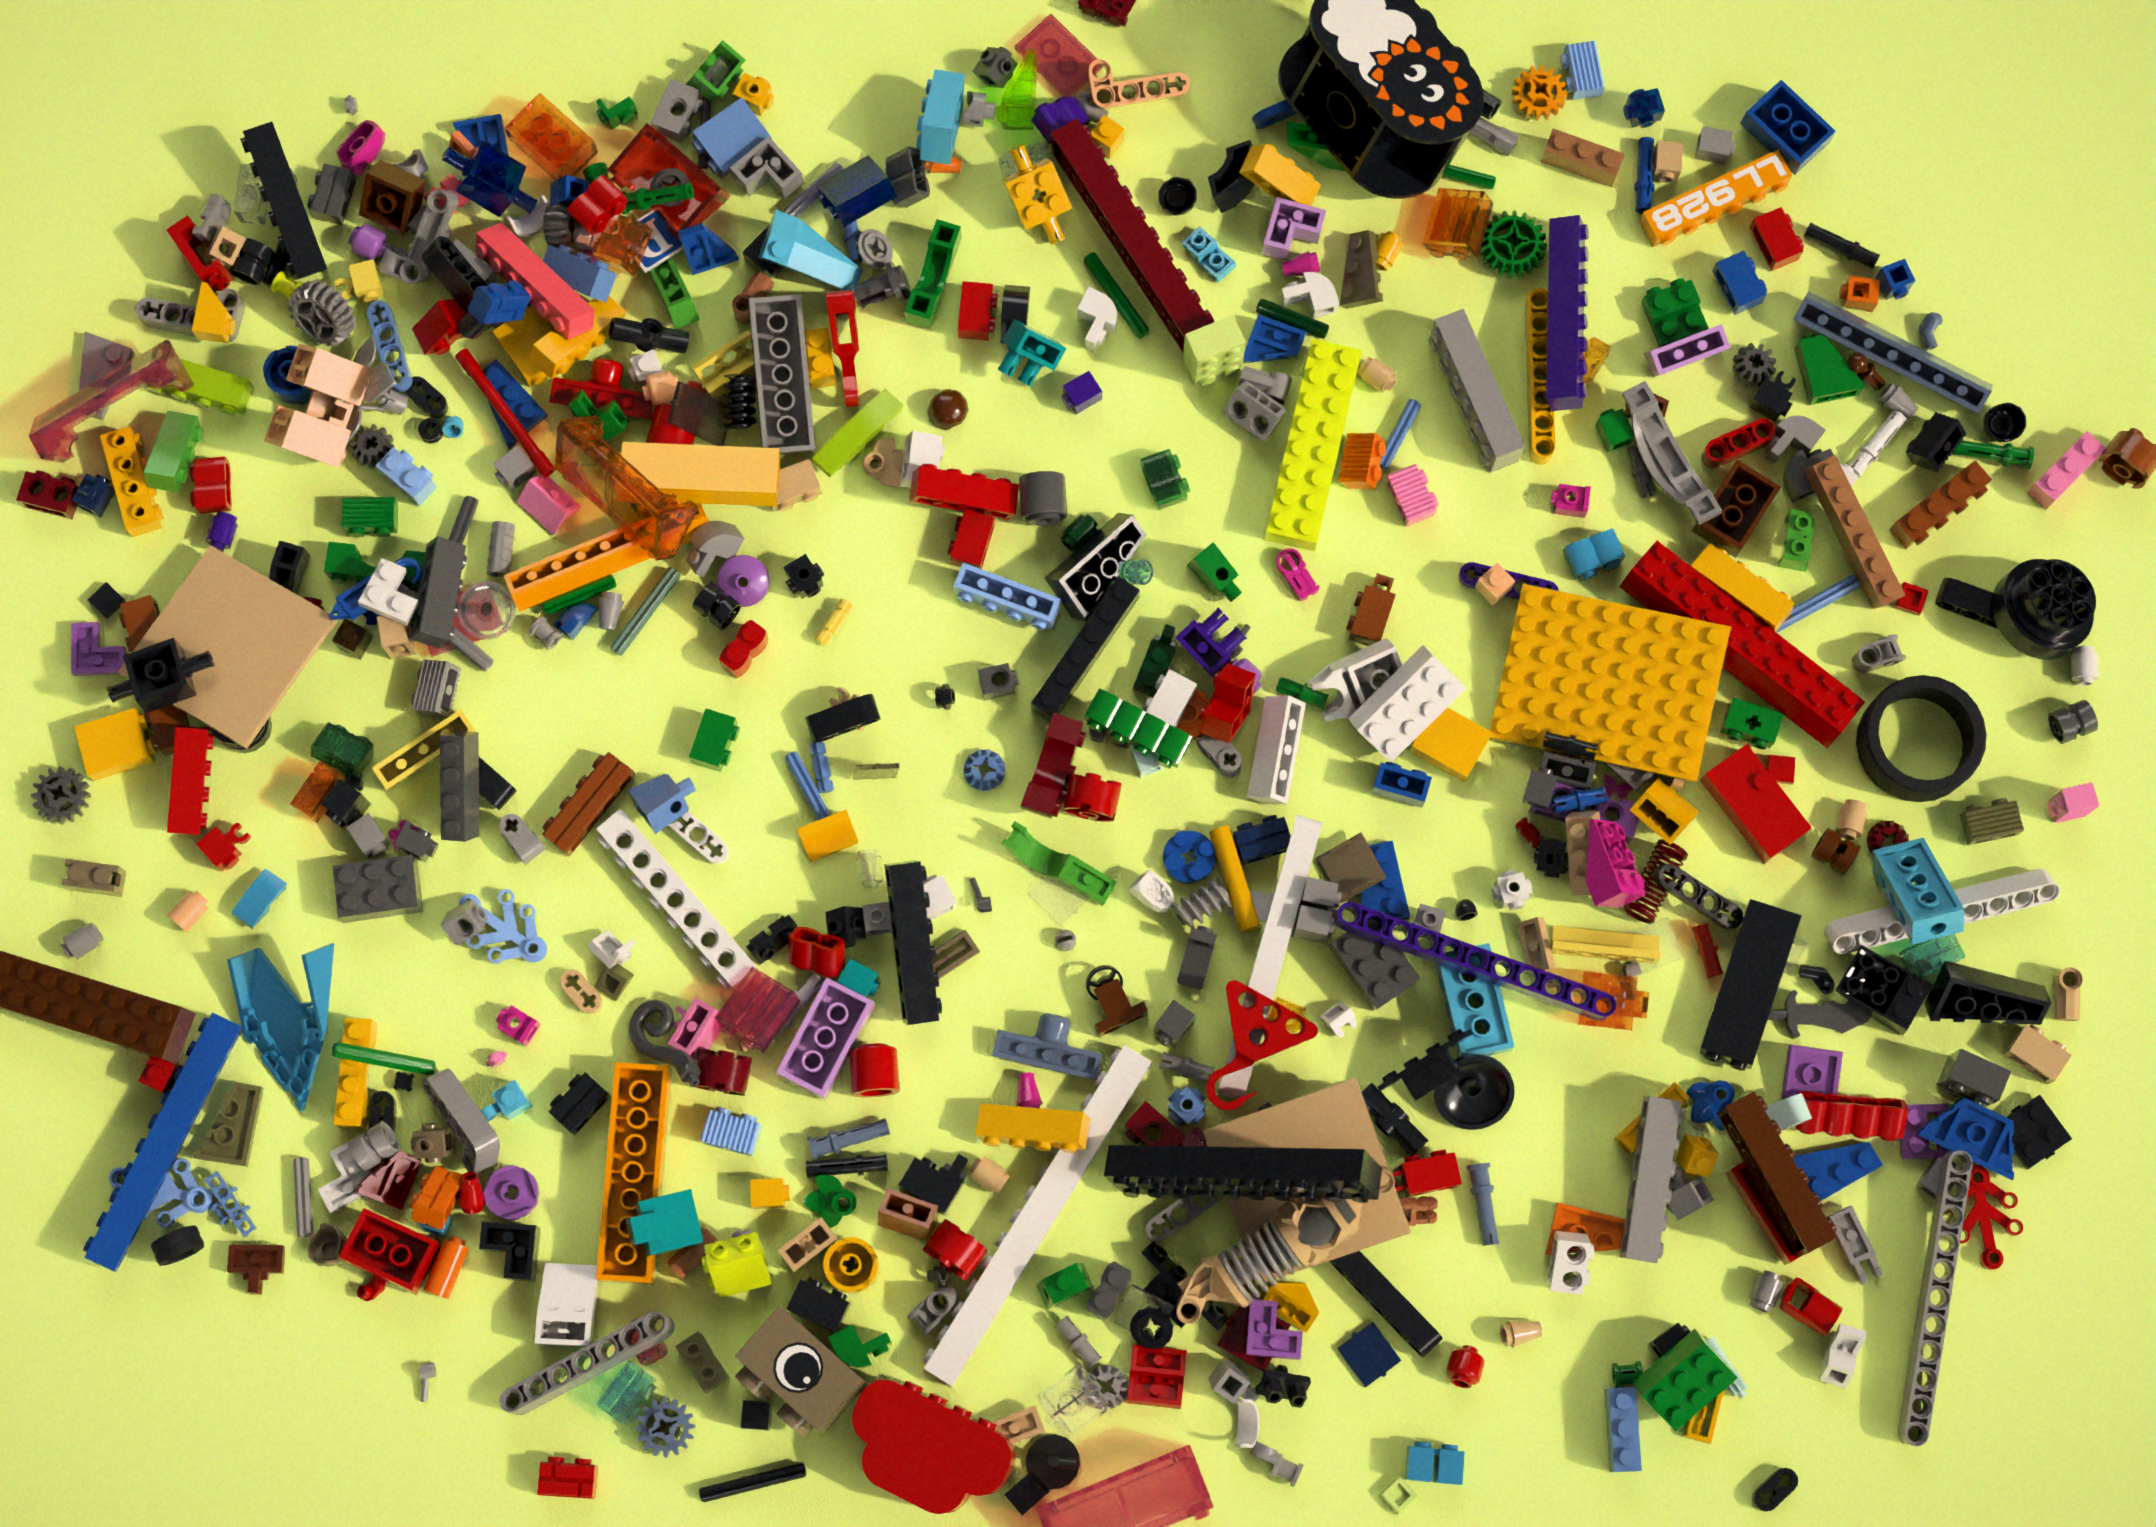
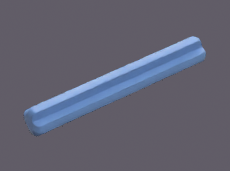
(1821, 600)

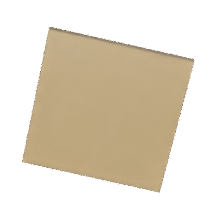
(256, 637)
(1321, 1119)

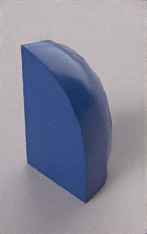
(574, 619)

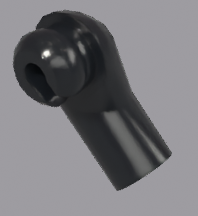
(1819, 976)

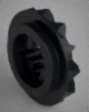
(1144, 1335)

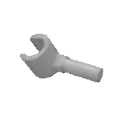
(1632, 969)
(426, 1371)

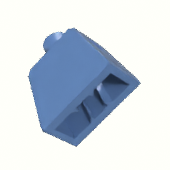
(661, 800)

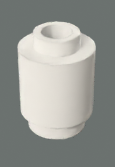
(2084, 665)

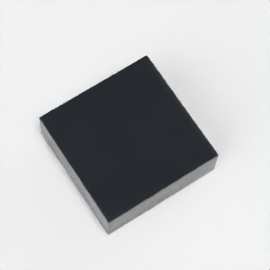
(106, 600)

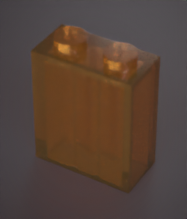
(1457, 223)

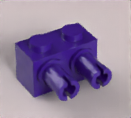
(1199, 643)

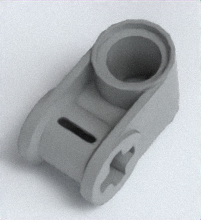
(1882, 654)
(1217, 752)
(523, 841)
(930, 1311)

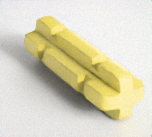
(833, 622)

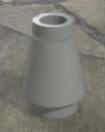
(1896, 399)
(609, 609)

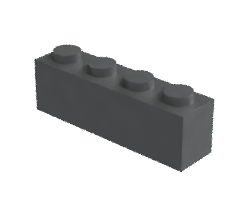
(438, 592)
(459, 785)

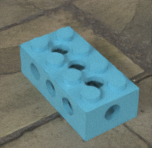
(1910, 862)
(1462, 1016)

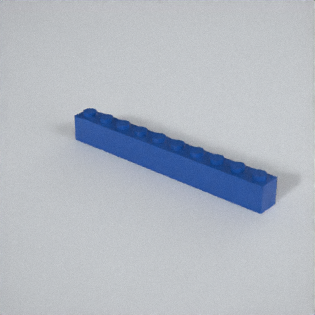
(163, 1142)

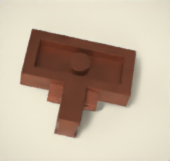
(256, 1263)

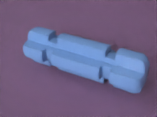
(821, 767)

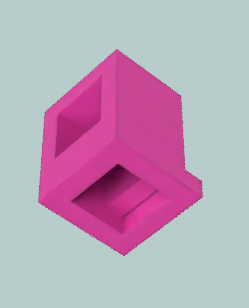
(1575, 508)
(524, 1031)

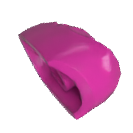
(361, 147)

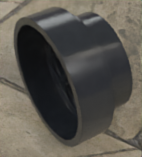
(2044, 607)

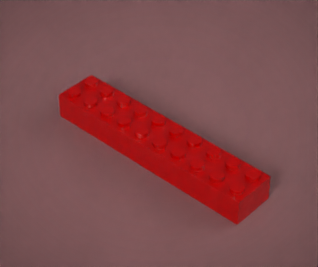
(1753, 650)

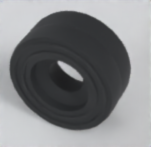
(177, 1245)

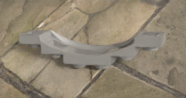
(1664, 456)

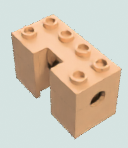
(335, 388)

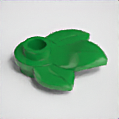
(826, 1200)

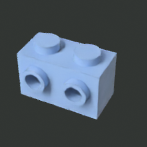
(406, 476)

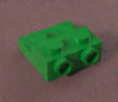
(1674, 311)

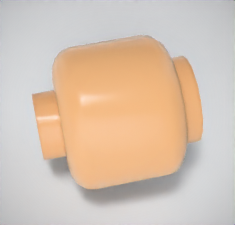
(660, 387)

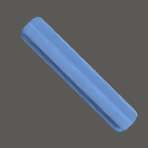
(1399, 432)
(807, 785)

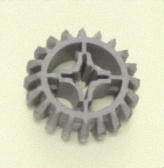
(321, 313)

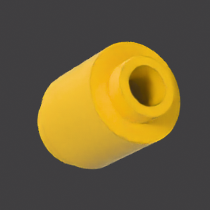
(1388, 249)

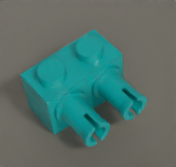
(1033, 344)

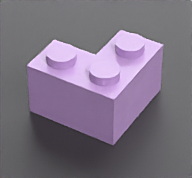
(1291, 221)

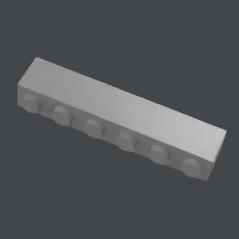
(1650, 1179)

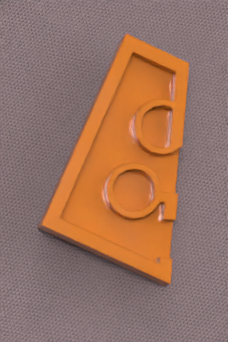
(1602, 1229)

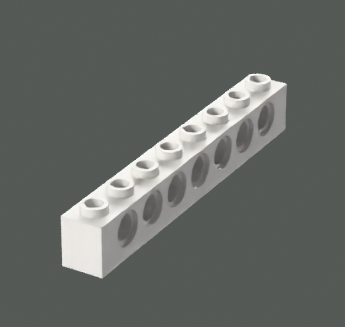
(621, 826)

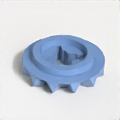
(991, 779)

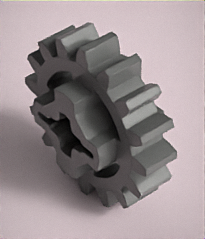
(58, 805)

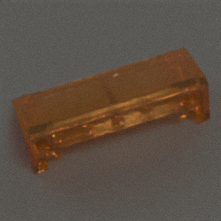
(620, 489)

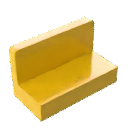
(828, 835)

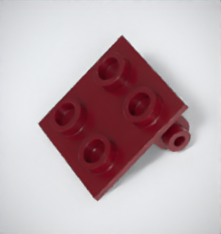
(1116, 9)

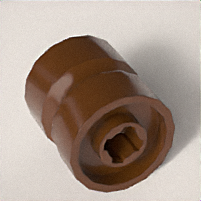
(1841, 859)

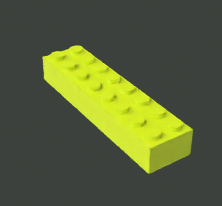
(1313, 445)

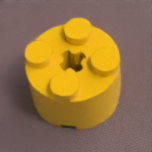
(844, 1251)

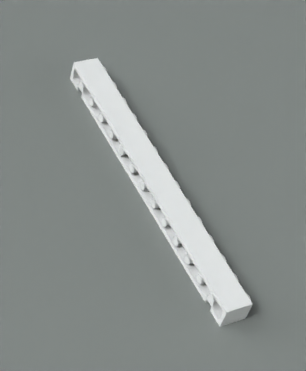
(1034, 1220)

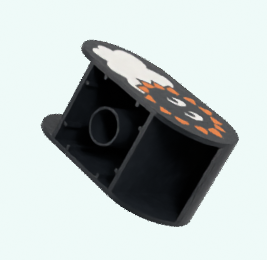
(1382, 92)

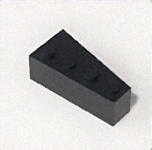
(1092, 567)
(1985, 996)

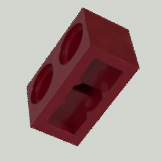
(46, 500)

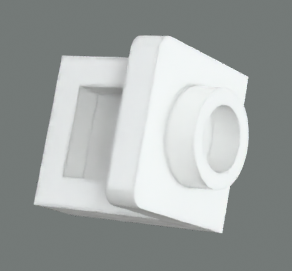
(610, 949)

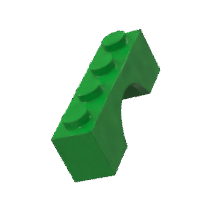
(934, 275)
(345, 563)

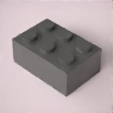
(377, 888)
(1373, 967)

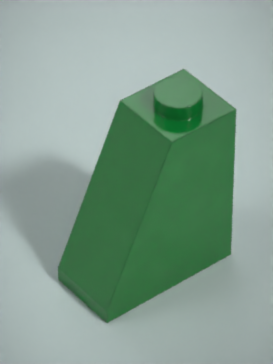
(1825, 371)

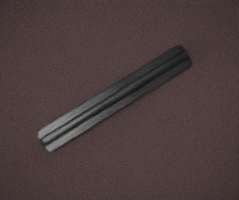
(752, 1482)

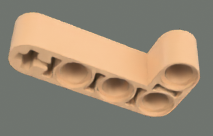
(1139, 86)

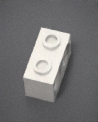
(1563, 1262)

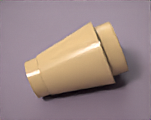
(1519, 1332)

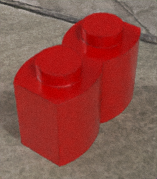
(598, 205)
(211, 485)
(749, 643)
(816, 951)

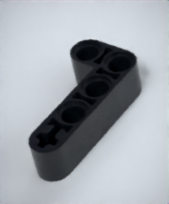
(458, 279)

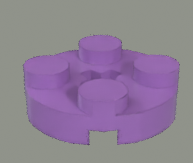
(498, 1185)

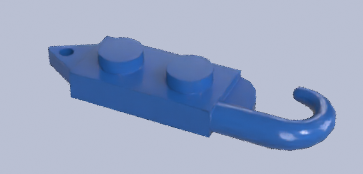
(347, 602)

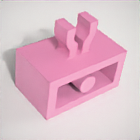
(696, 1029)

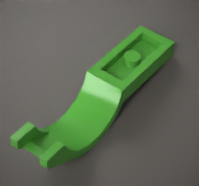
(1058, 865)

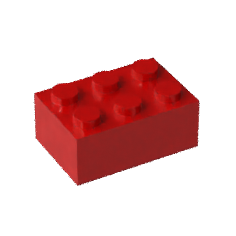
(389, 1251)

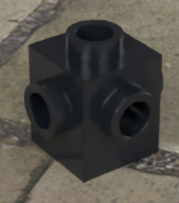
(804, 577)
(1544, 854)
(847, 924)

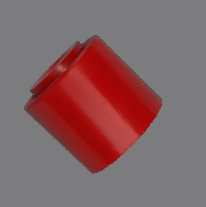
(665, 433)
(874, 1070)

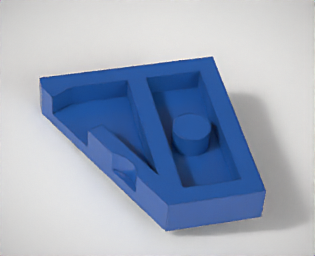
(484, 128)
(705, 249)
(1273, 341)

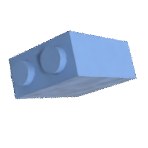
(728, 136)

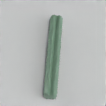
(645, 611)

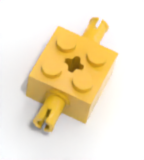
(1052, 198)

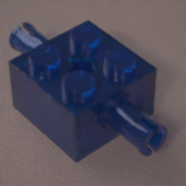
(490, 178)

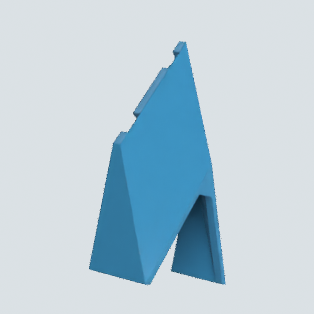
(280, 1024)

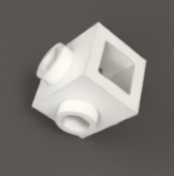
(1505, 896)

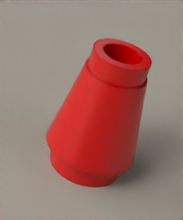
(471, 1194)

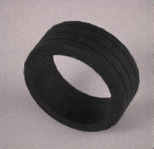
(1961, 709)

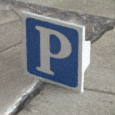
(661, 244)

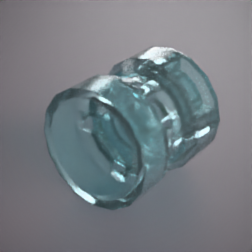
(1136, 571)

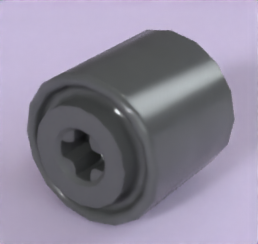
(1043, 498)

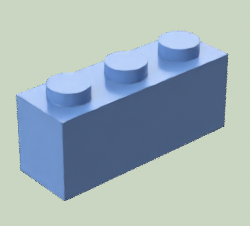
(580, 273)
(1622, 1429)

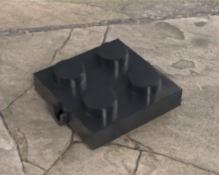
(2036, 1132)

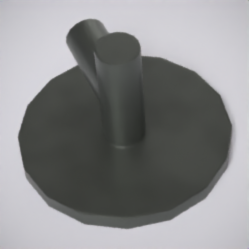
(1053, 1461)

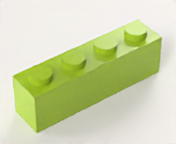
(213, 388)

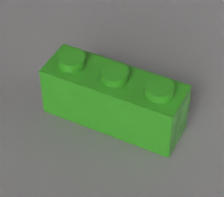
(173, 451)

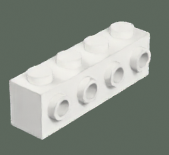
(1276, 750)

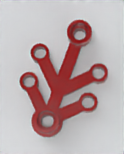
(1984, 1211)

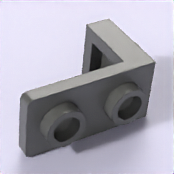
(1197, 957)

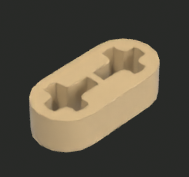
(586, 988)

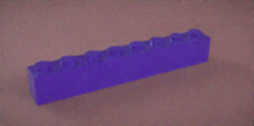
(1566, 313)

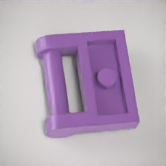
(1913, 1145)

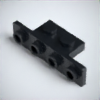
(1431, 1071)
(1166, 1287)

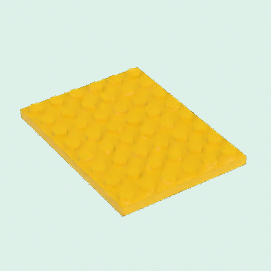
(1611, 678)

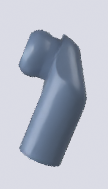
(1927, 329)

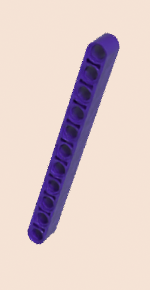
(1487, 958)

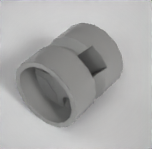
(370, 1148)

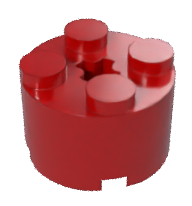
(1092, 797)
(955, 1249)

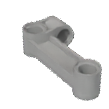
(433, 224)

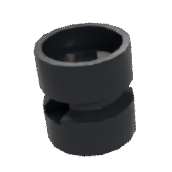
(251, 262)
(710, 599)

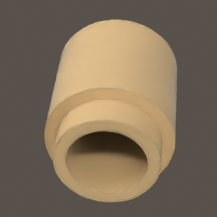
(1377, 374)
(1851, 819)
(988, 1174)

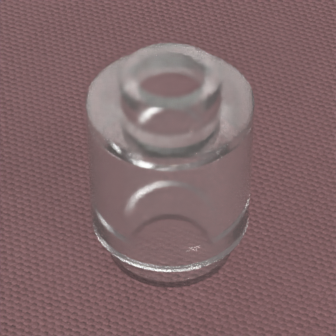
(869, 869)

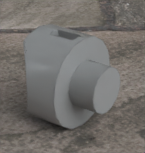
(978, 109)
(414, 164)

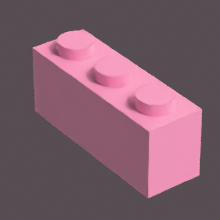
(2066, 470)

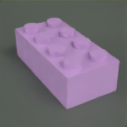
(825, 1038)

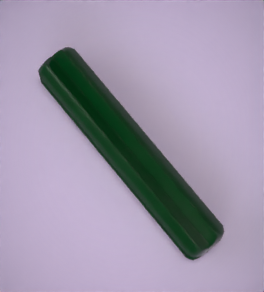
(1292, 318)

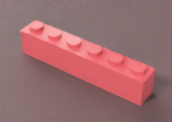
(548, 291)

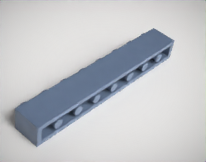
(1893, 352)

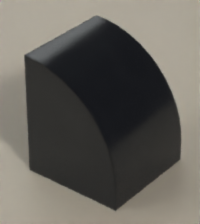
(1027, 1493)

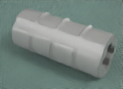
(500, 548)

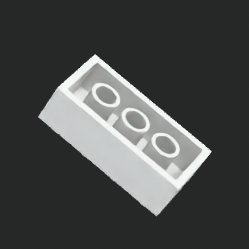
(1407, 703)

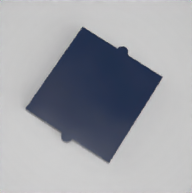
(1369, 1354)

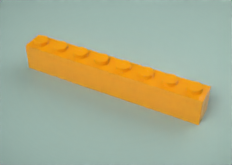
(581, 565)

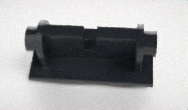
(764, 946)

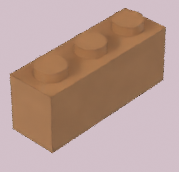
(1582, 157)

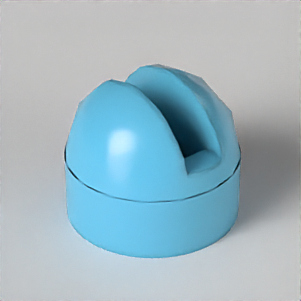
(448, 427)

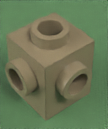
(432, 1142)

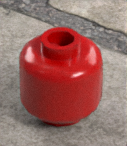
(1465, 1367)

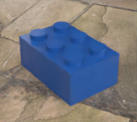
(1789, 125)

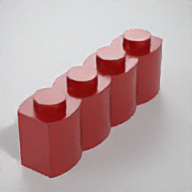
(1854, 1115)

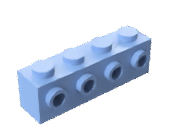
(1006, 596)

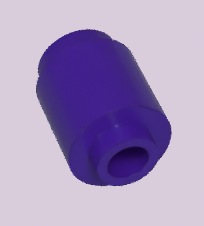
(222, 531)

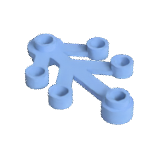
(508, 931)
(170, 1191)

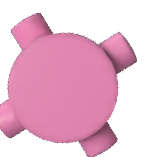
(496, 1059)

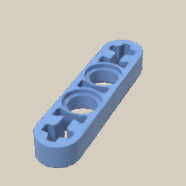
(391, 345)

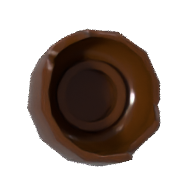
(947, 409)

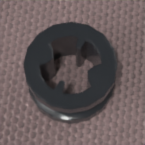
(438, 431)

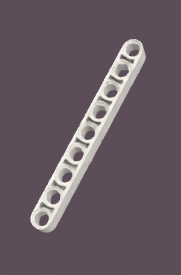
(1978, 900)

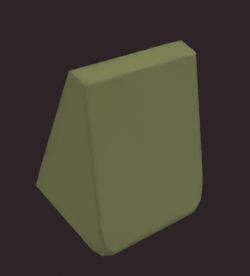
(614, 981)

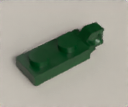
(1156, 661)

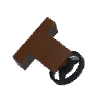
(1113, 1001)

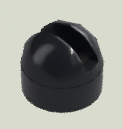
(1465, 910)

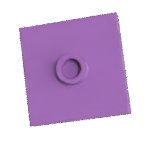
(1811, 1070)

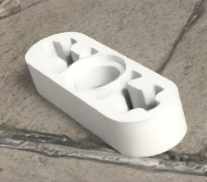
(706, 853)

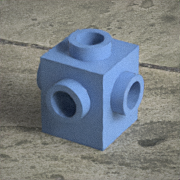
(1181, 1115)

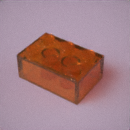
(550, 138)

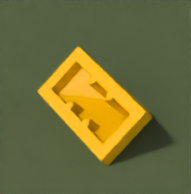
(1294, 1304)

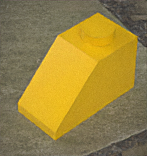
(211, 318)

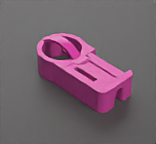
(1298, 577)

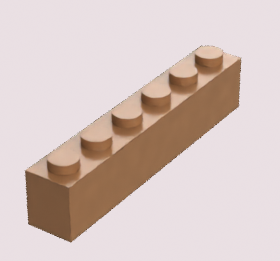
(1854, 532)

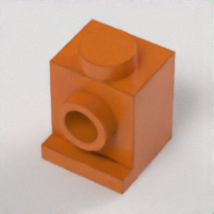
(1865, 287)

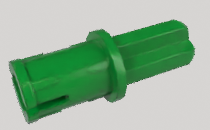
(1301, 692)

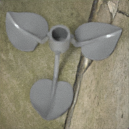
(377, 389)

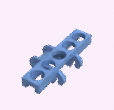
(222, 1202)

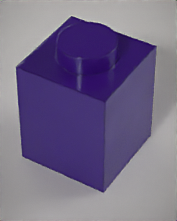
(1081, 393)

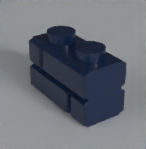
(1261, 840)

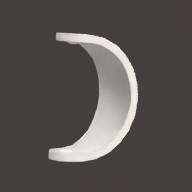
(530, 223)
(1247, 1424)

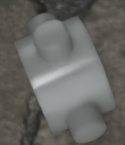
(351, 105)

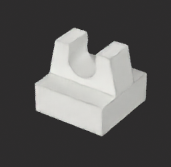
(1337, 1017)

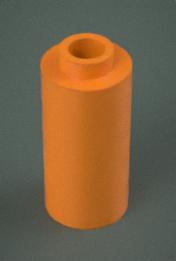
(446, 1267)

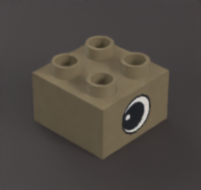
(800, 1371)

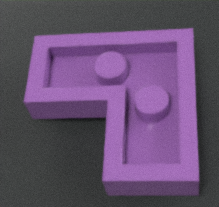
(88, 656)
(1265, 1339)

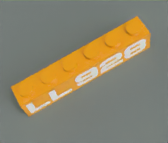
(1716, 198)

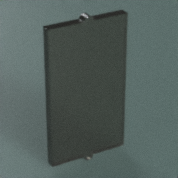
(699, 414)

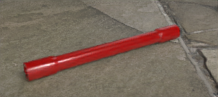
(474, 370)

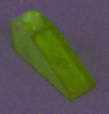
(1019, 97)

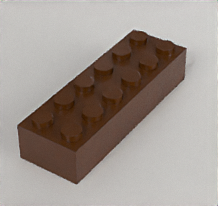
(1776, 1174)

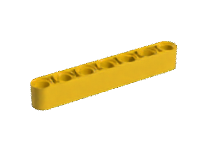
(1536, 387)

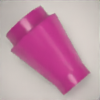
(1303, 263)
(1027, 1091)

